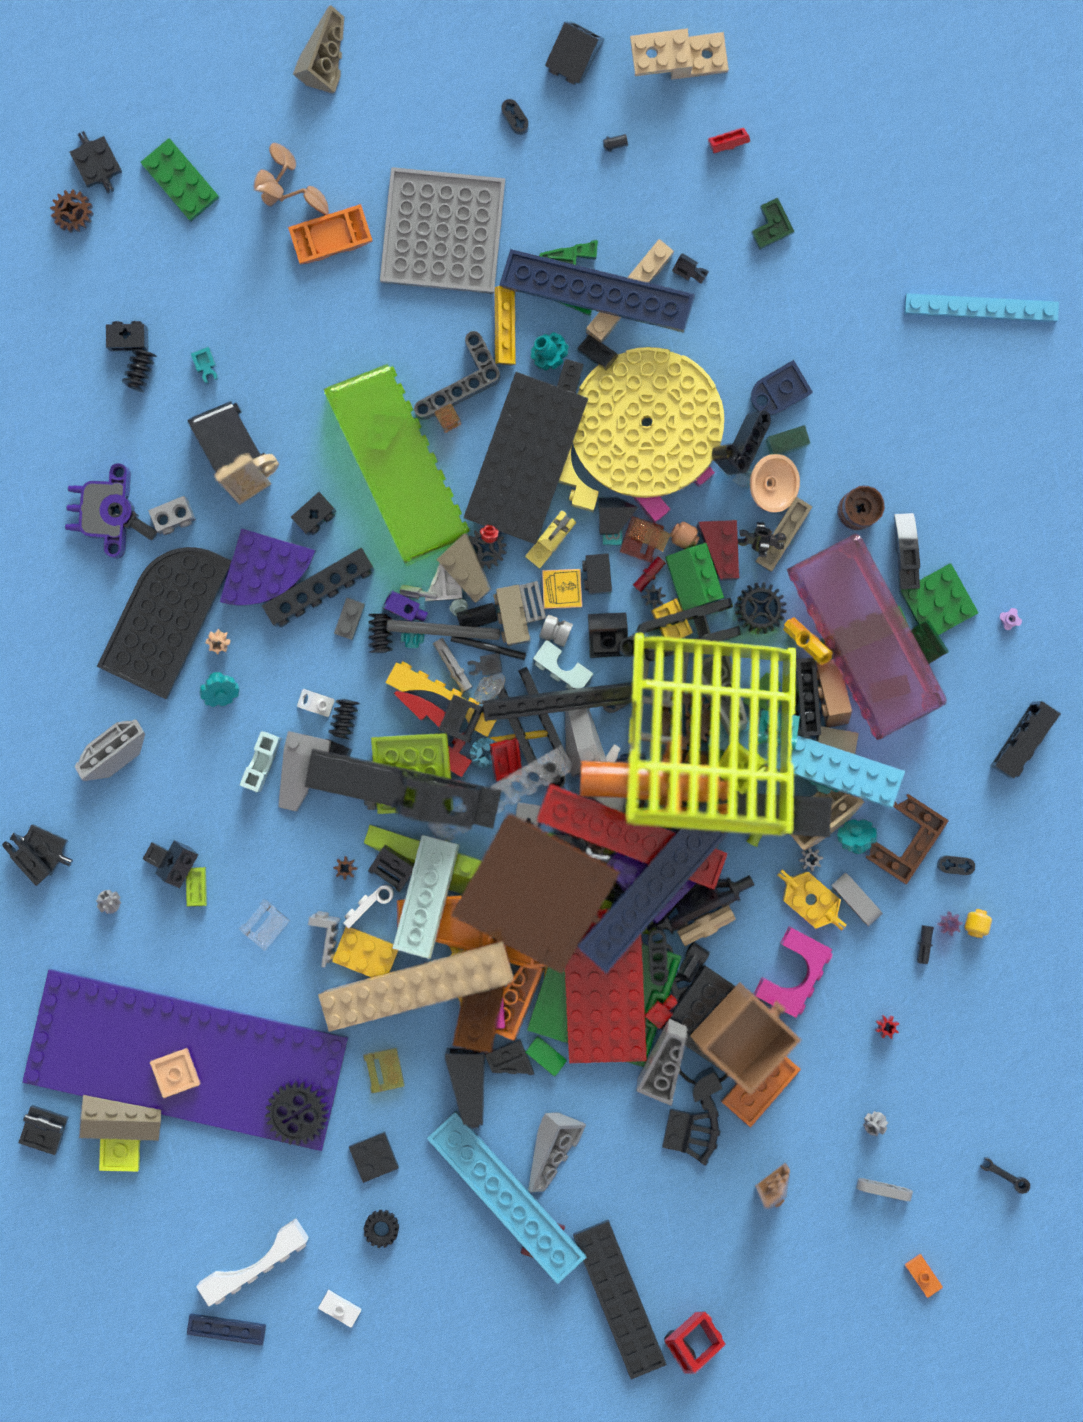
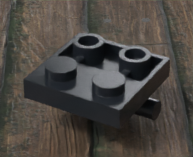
(43, 1130)

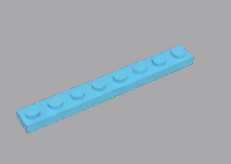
(981, 307)

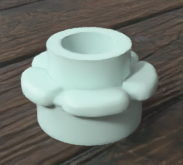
(458, 605)

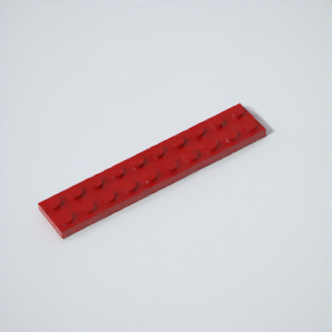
(610, 830)

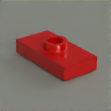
(728, 140)

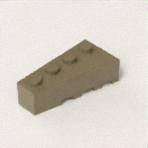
(118, 1120)

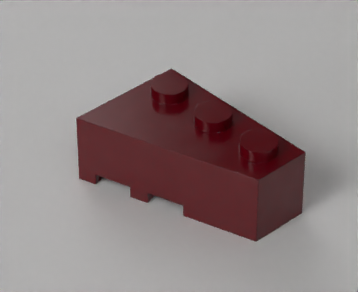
(723, 547)

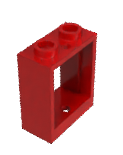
(680, 1350)

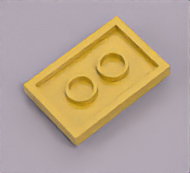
(364, 953)

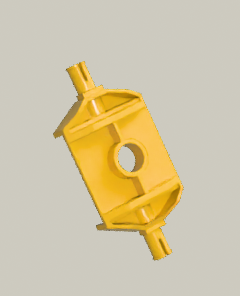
(825, 907)

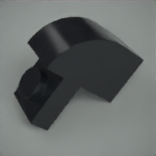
(704, 1086)

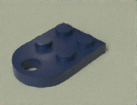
(781, 389)

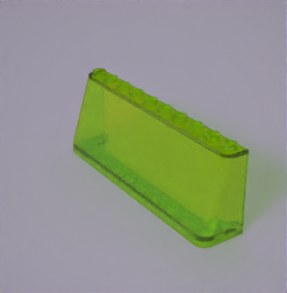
(397, 463)

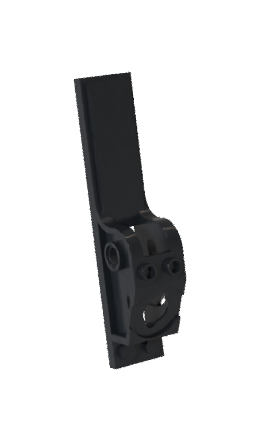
(389, 786)

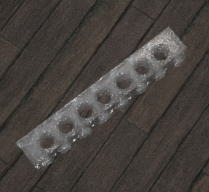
(556, 756)

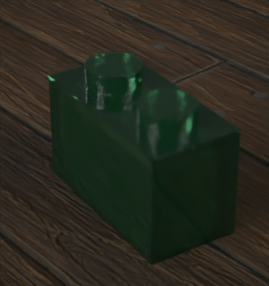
(788, 441)

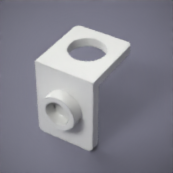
(316, 703)

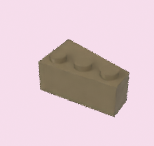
(465, 568)

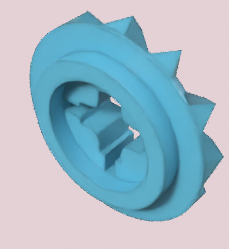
(476, 752)

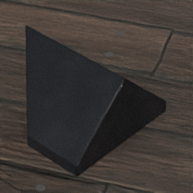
(613, 514)

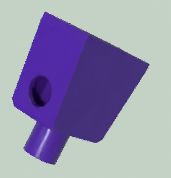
(396, 602)

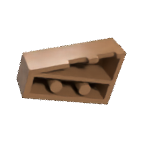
(833, 695)

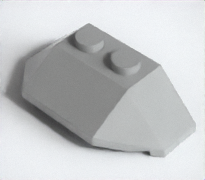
(111, 751)

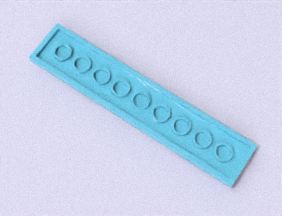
(831, 767)
(507, 1197)

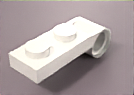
(352, 916)

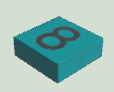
(613, 539)

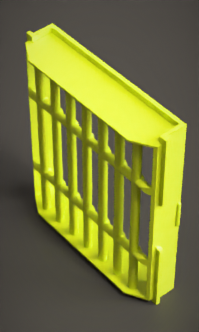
(712, 821)

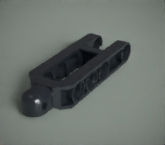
(626, 646)
(546, 722)

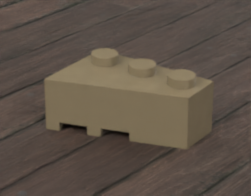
(512, 615)

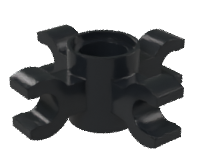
(761, 539)

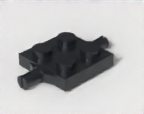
(95, 162)
(47, 846)

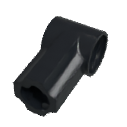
(694, 958)

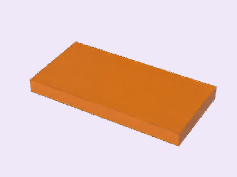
(752, 1106)

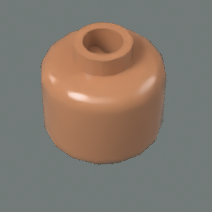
(684, 535)

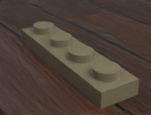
(789, 526)

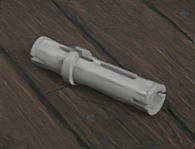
(456, 671)

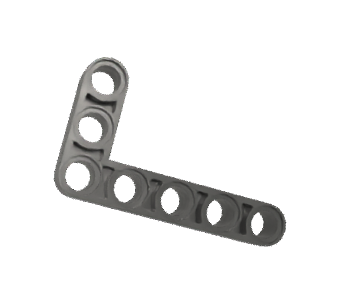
(463, 384)

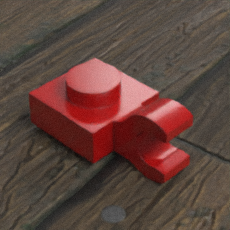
(660, 1013)

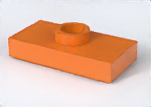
(923, 1275)

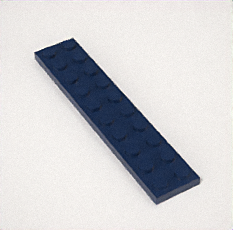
(597, 290)
(649, 893)

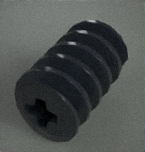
(138, 369)
(380, 633)
(343, 718)

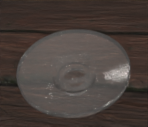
(489, 687)

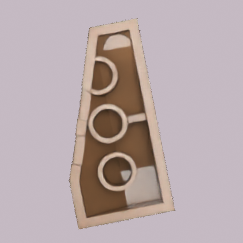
(774, 1187)

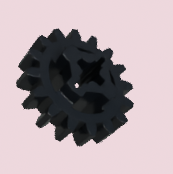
(496, 555)

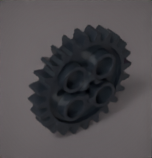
(306, 1127)

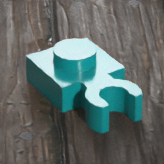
(204, 362)

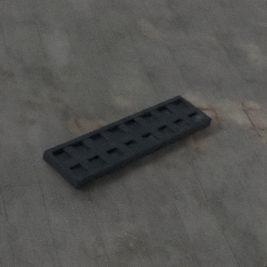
(620, 1299)

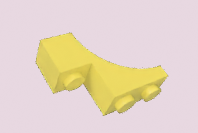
(583, 496)

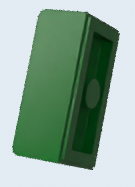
(546, 1056)

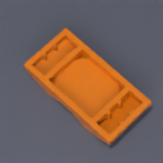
(330, 235)

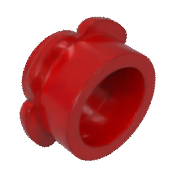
(489, 534)

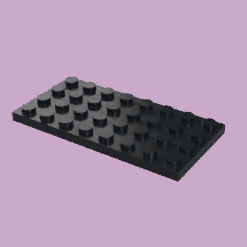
(525, 457)

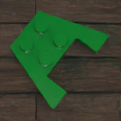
(569, 255)

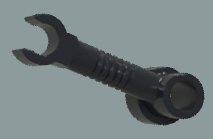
(1009, 1177)

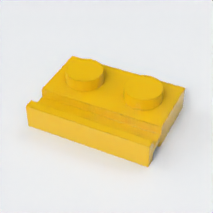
(672, 631)

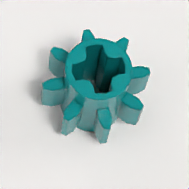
(412, 639)

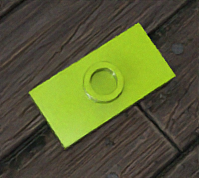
(196, 887)

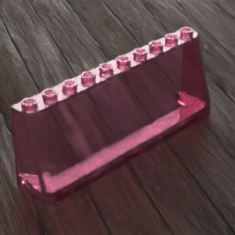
(867, 636)

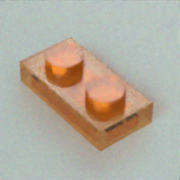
(649, 534)

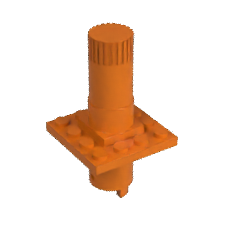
(612, 780)

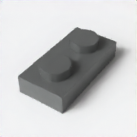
(349, 618)

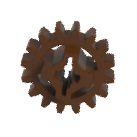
(63, 209)

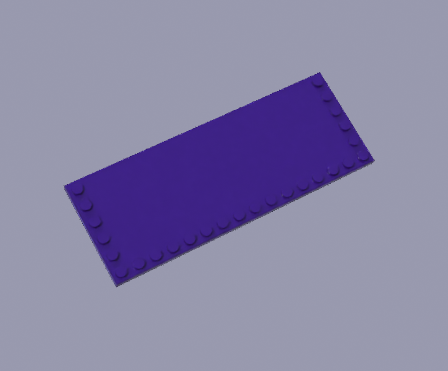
(103, 1035)

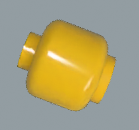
(978, 923)

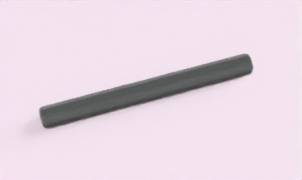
(443, 629)

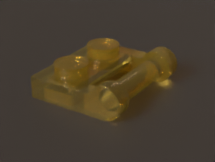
(390, 1070)

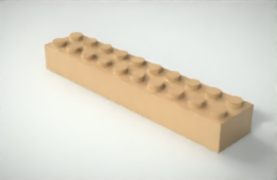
(416, 986)

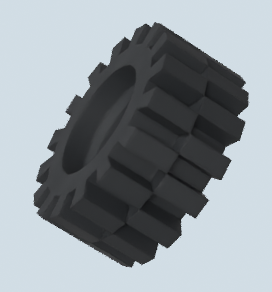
(376, 1239)

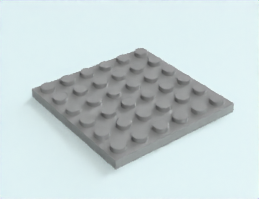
(442, 230)

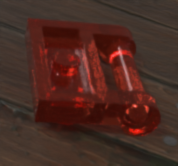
(633, 546)

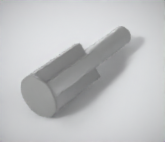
(416, 592)

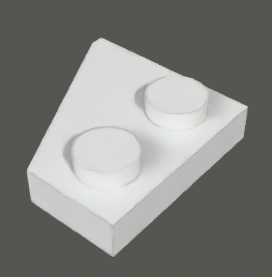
(444, 586)

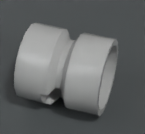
(555, 630)

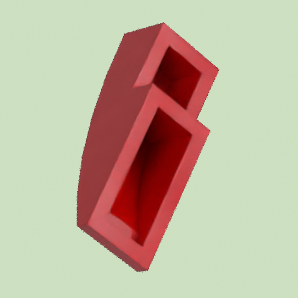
(421, 707)

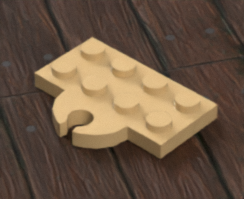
(247, 476)

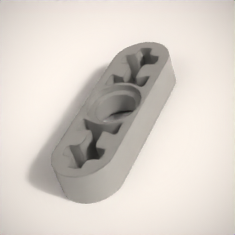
(884, 1189)

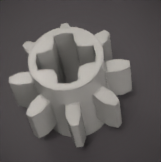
(807, 855)
(108, 901)
(875, 1123)

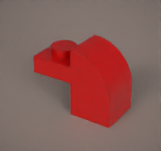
(458, 762)

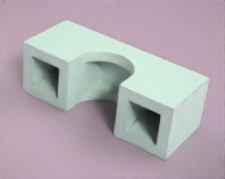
(547, 658)
(264, 754)

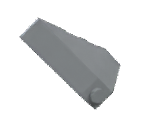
(553, 1142)

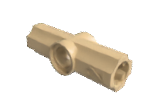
(706, 925)

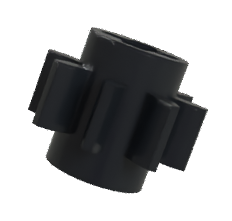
(659, 596)

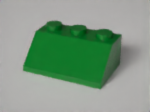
(694, 577)

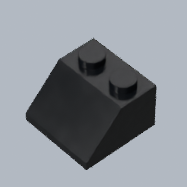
(605, 633)

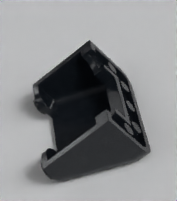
(223, 435)

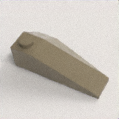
(320, 58)

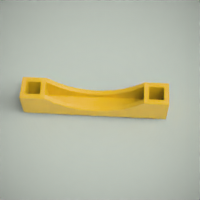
(407, 680)

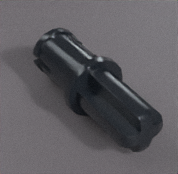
(925, 944)

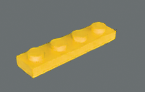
(504, 326)

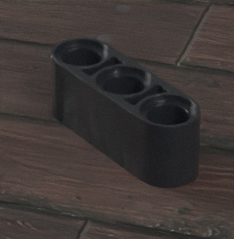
(657, 965)

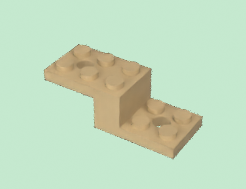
(679, 54)

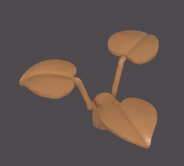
(273, 192)

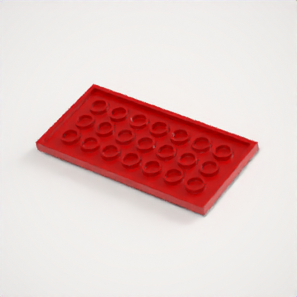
(606, 1008)

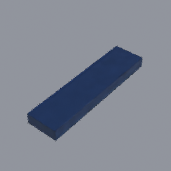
(226, 1329)

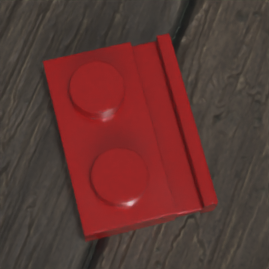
(505, 758)

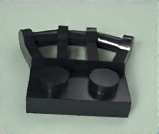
(679, 1131)

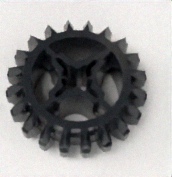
(753, 602)

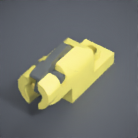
(550, 539)

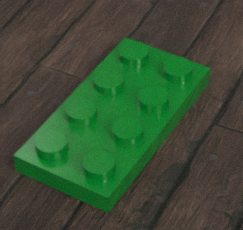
(179, 179)

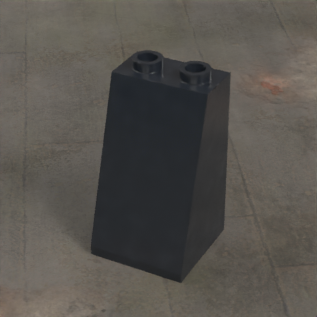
(467, 1078)

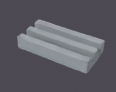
(536, 617)

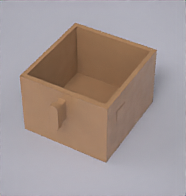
(745, 1037)

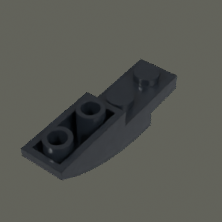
(907, 551)

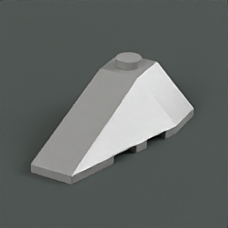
(582, 739)
(295, 768)

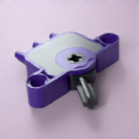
(97, 511)

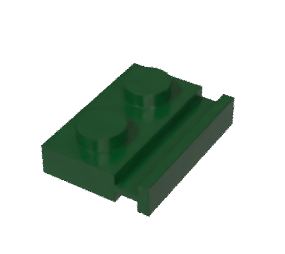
(929, 641)

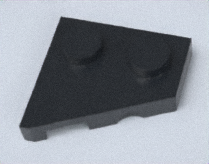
(510, 1059)

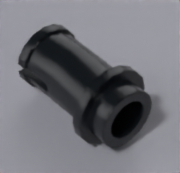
(615, 142)

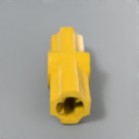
(814, 646)

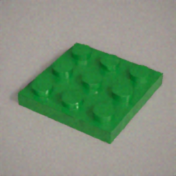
(940, 600)

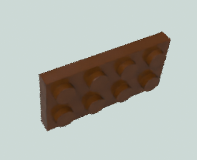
(478, 1019)

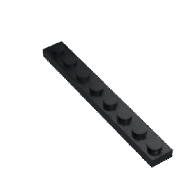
(557, 701)

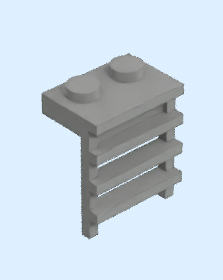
(322, 919)

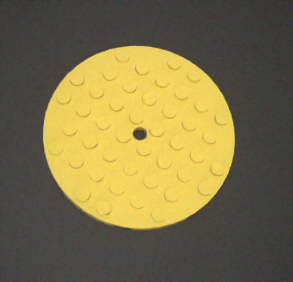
(654, 457)

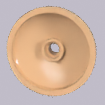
(782, 483)

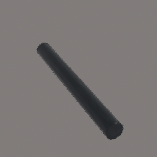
(489, 647)

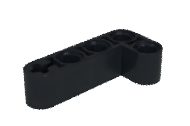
(738, 456)

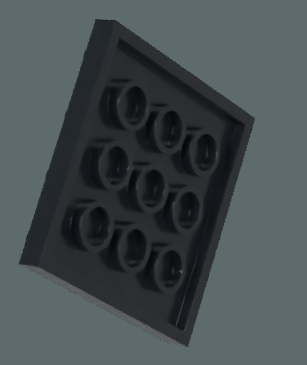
(698, 1003)

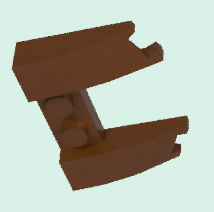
(906, 865)

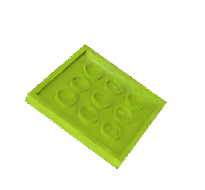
(415, 752)

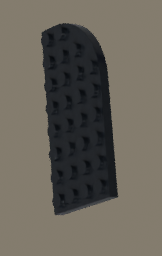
(164, 618)

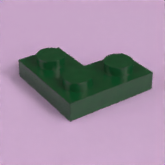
(777, 225)

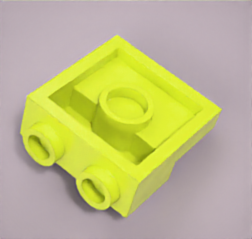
(742, 764)

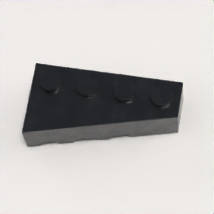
(1025, 738)

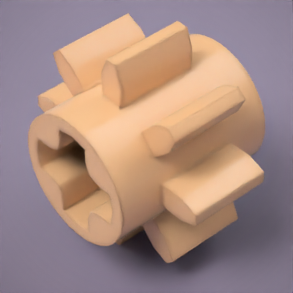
(214, 644)

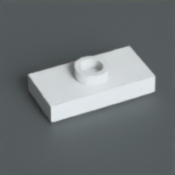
(339, 1308)

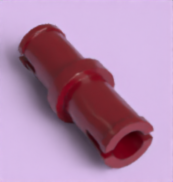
(649, 574)

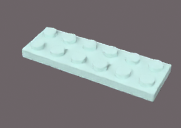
(426, 896)

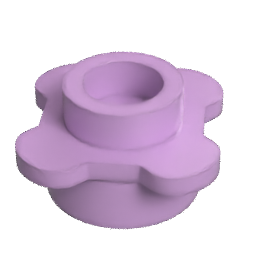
(1016, 621)

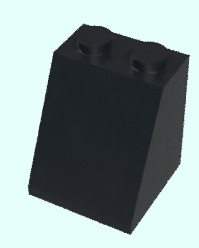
(573, 52)

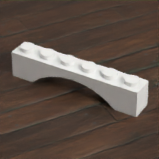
(220, 1283)

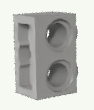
(171, 511)

